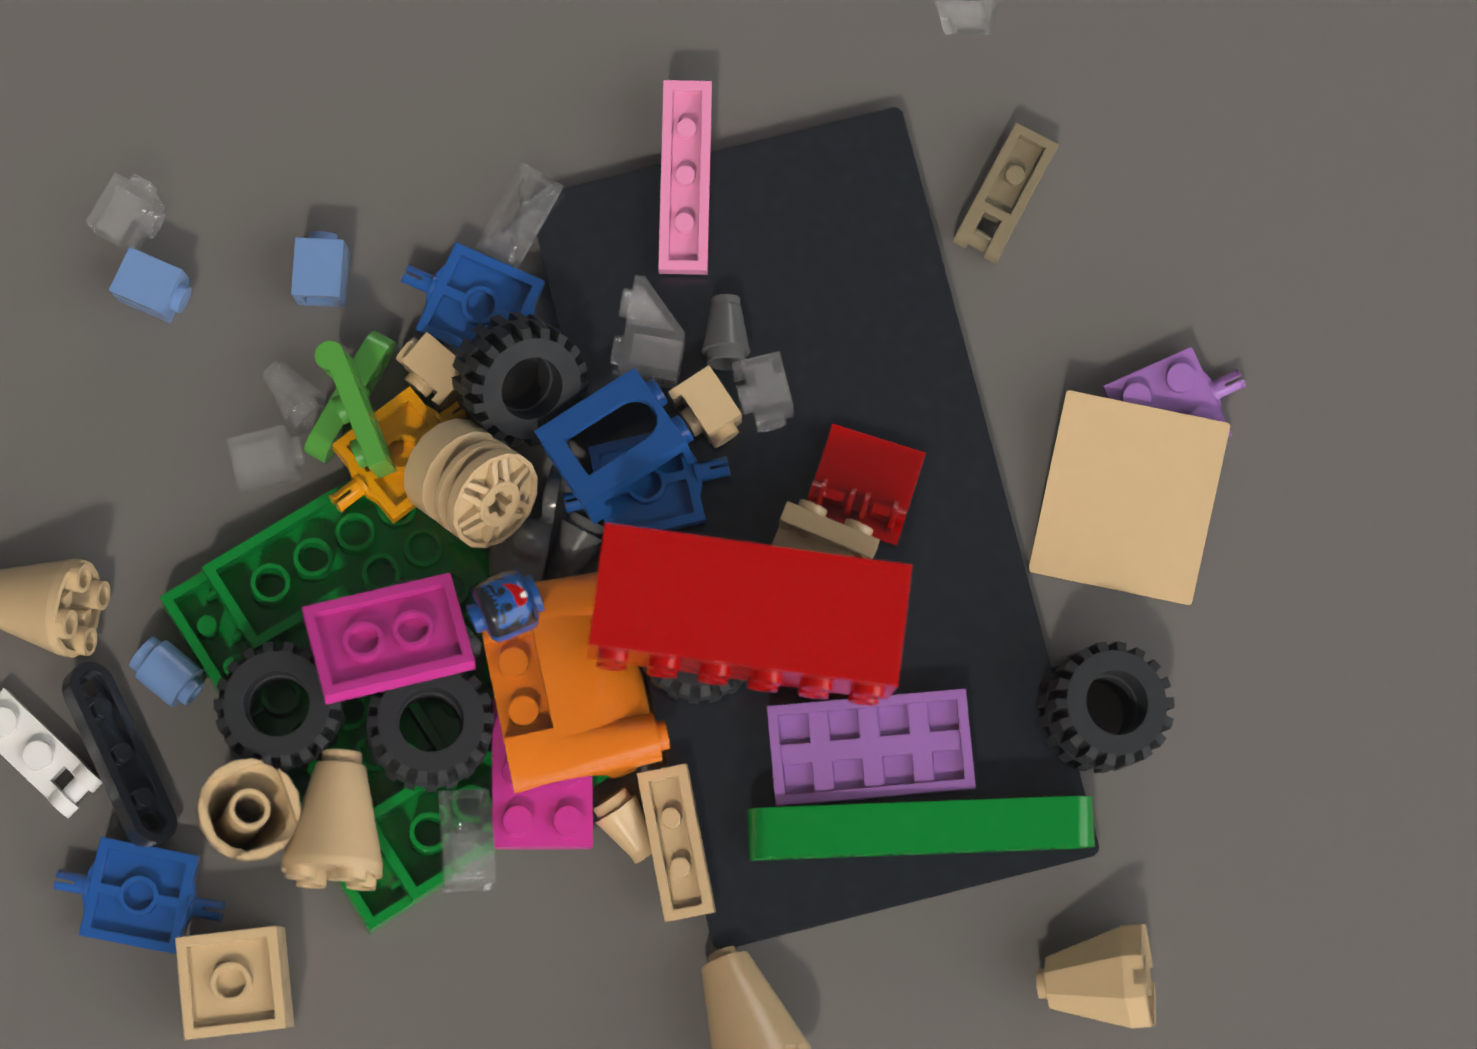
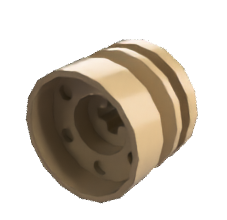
(470, 482)

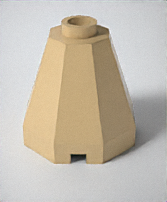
(1103, 978)

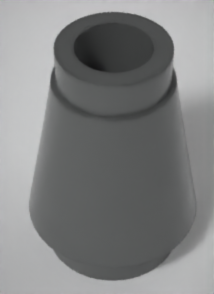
(725, 333)
(574, 545)

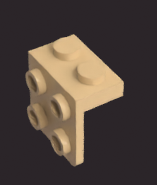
(808, 529)

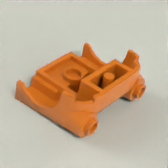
(558, 708)

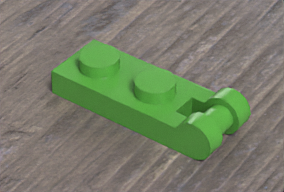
(355, 407)

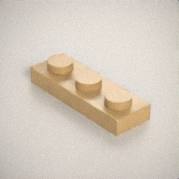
(676, 842)

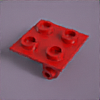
(866, 481)

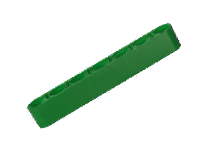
(920, 828)

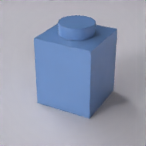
(320, 270)
(151, 285)

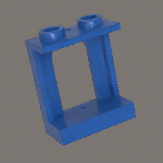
(665, 442)

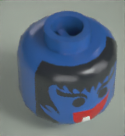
(505, 605)

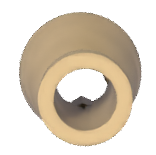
(625, 823)

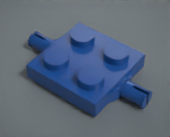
(469, 293)
(663, 498)
(139, 895)

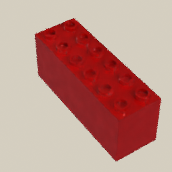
(749, 614)

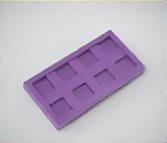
(871, 751)

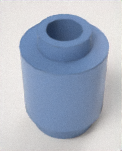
(167, 672)

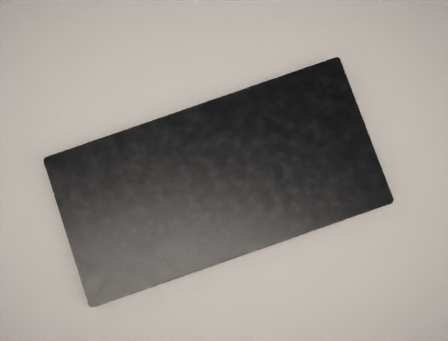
(849, 283)

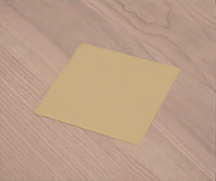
(1129, 497)

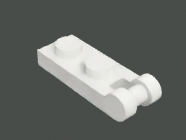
(42, 756)

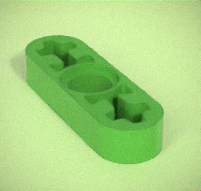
(371, 363)

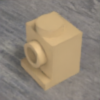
(430, 369)
(707, 407)

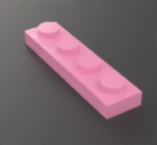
(685, 177)

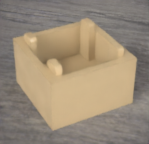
(234, 982)

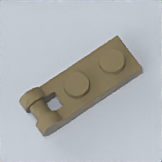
(1006, 191)

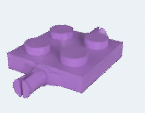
(1176, 386)

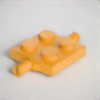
(403, 425)

